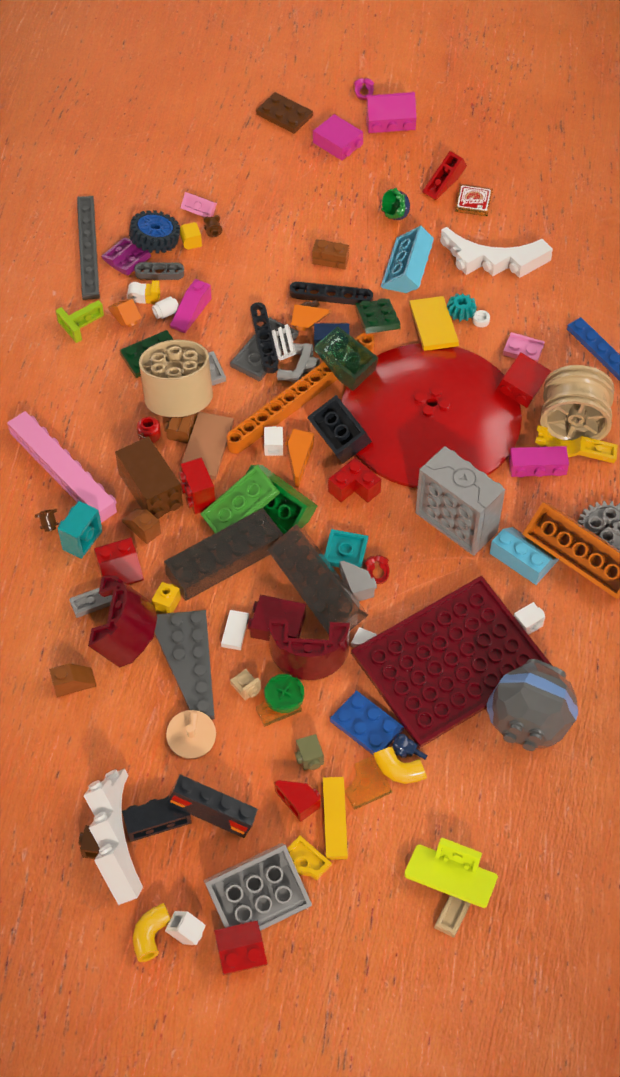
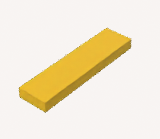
(335, 818)

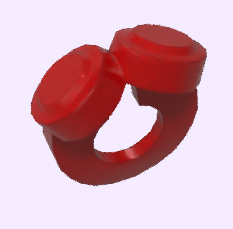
(383, 564)

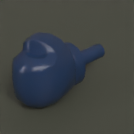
(404, 746)

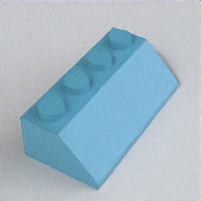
(408, 261)

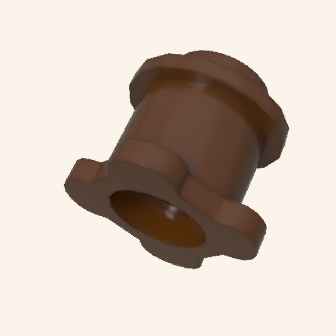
(213, 226)
(47, 519)

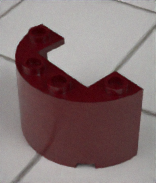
(129, 623)
(308, 657)

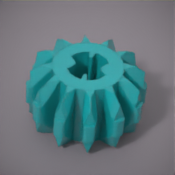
(461, 307)

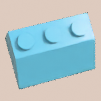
(522, 554)

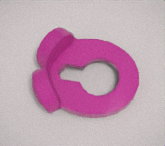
(358, 86)

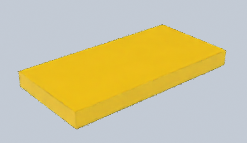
(433, 323)

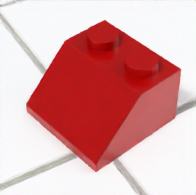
(119, 560)
(240, 947)

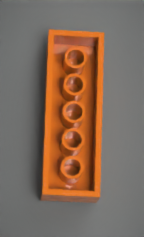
(576, 547)

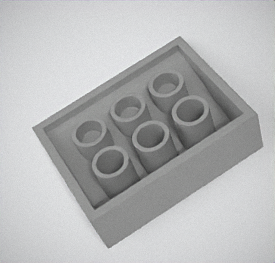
(259, 889)

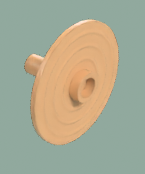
(191, 734)

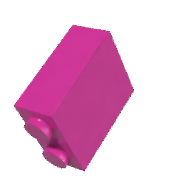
(338, 137)

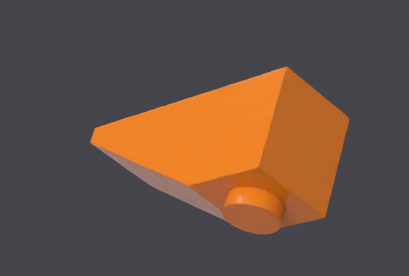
(299, 450)

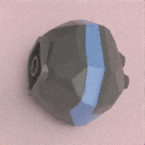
(533, 705)

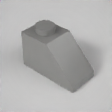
(358, 581)

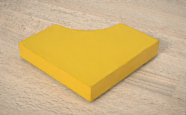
(308, 859)

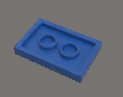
(366, 723)

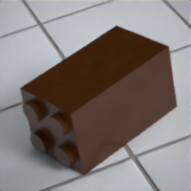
(149, 477)

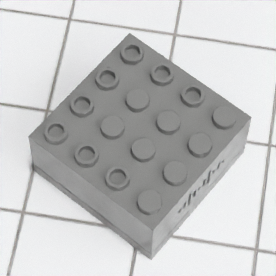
(459, 500)

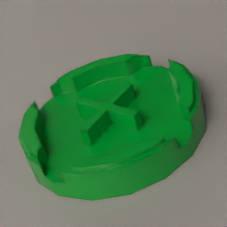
(284, 693)

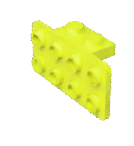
(452, 871)

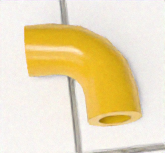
(397, 770)
(145, 932)

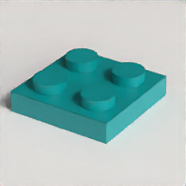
(346, 547)

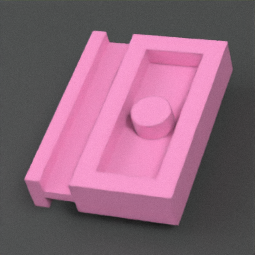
(528, 346)

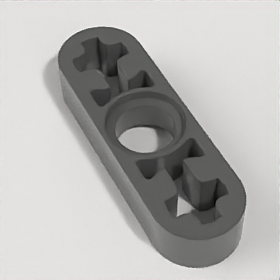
(147, 275)

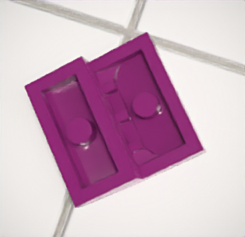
(125, 256)

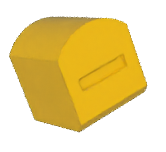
(190, 236)

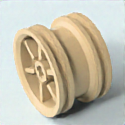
(577, 403)

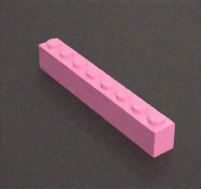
(60, 465)

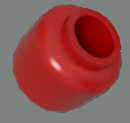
(149, 427)

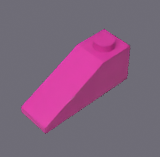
(191, 306)

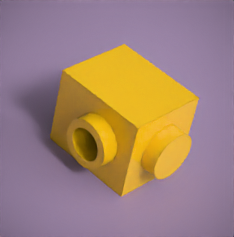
(166, 598)

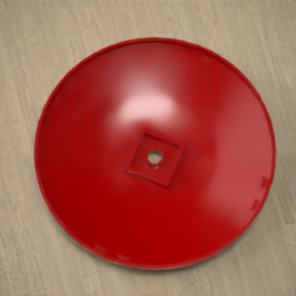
(407, 432)

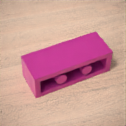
(538, 461)

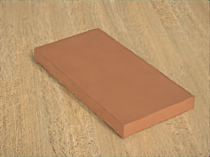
(209, 441)

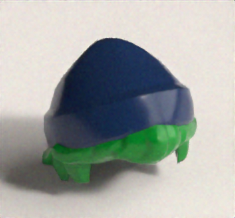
(395, 204)

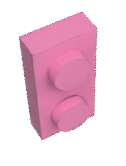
(198, 205)

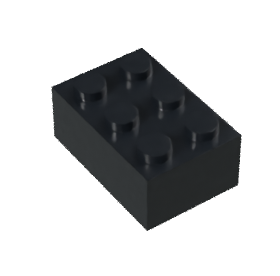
(339, 429)

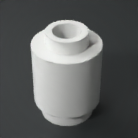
(165, 307)

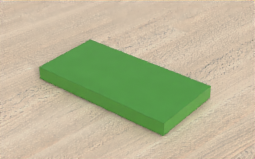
(240, 500)

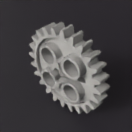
(598, 517)

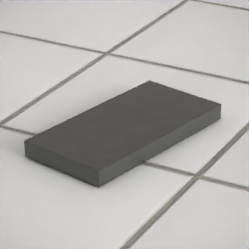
(249, 360)

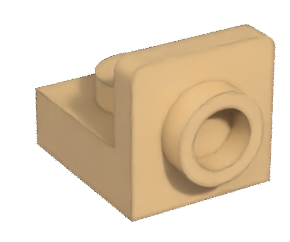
(246, 684)

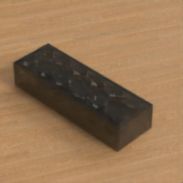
(222, 554)
(316, 579)

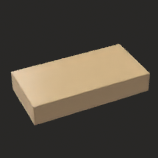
(452, 916)

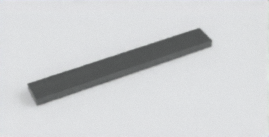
(88, 248)

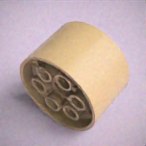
(176, 378)

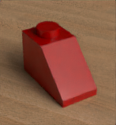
(299, 798)

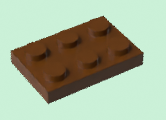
(284, 112)

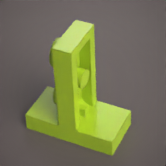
(79, 319)

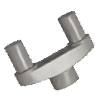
(305, 364)

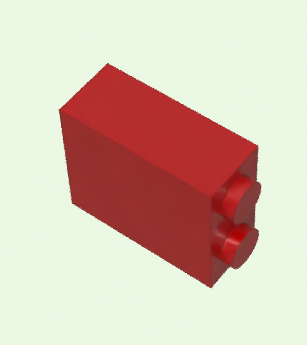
(523, 380)

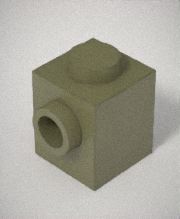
(309, 752)

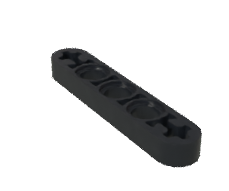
(323, 289)
(264, 344)

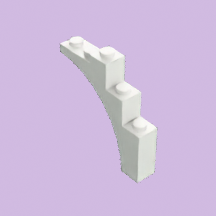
(494, 260)
(107, 828)

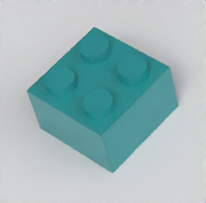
(80, 529)

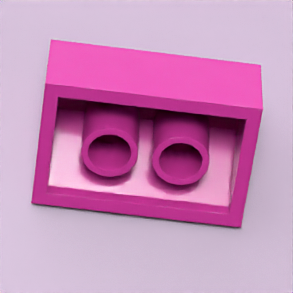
(391, 112)

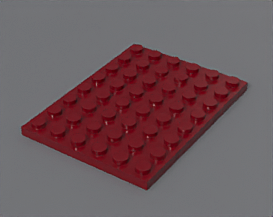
(446, 659)

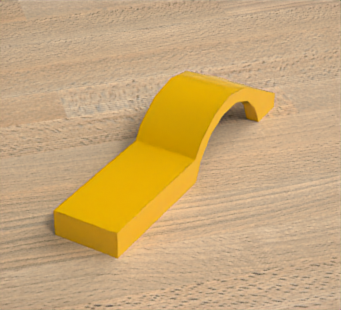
(582, 446)

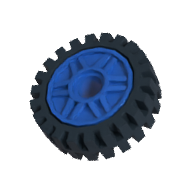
(154, 231)

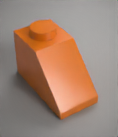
(125, 312)
(306, 316)

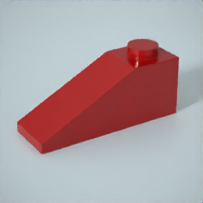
(445, 175)

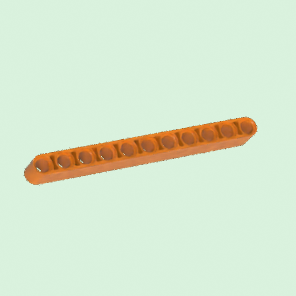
(286, 403)

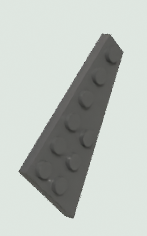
(186, 650)

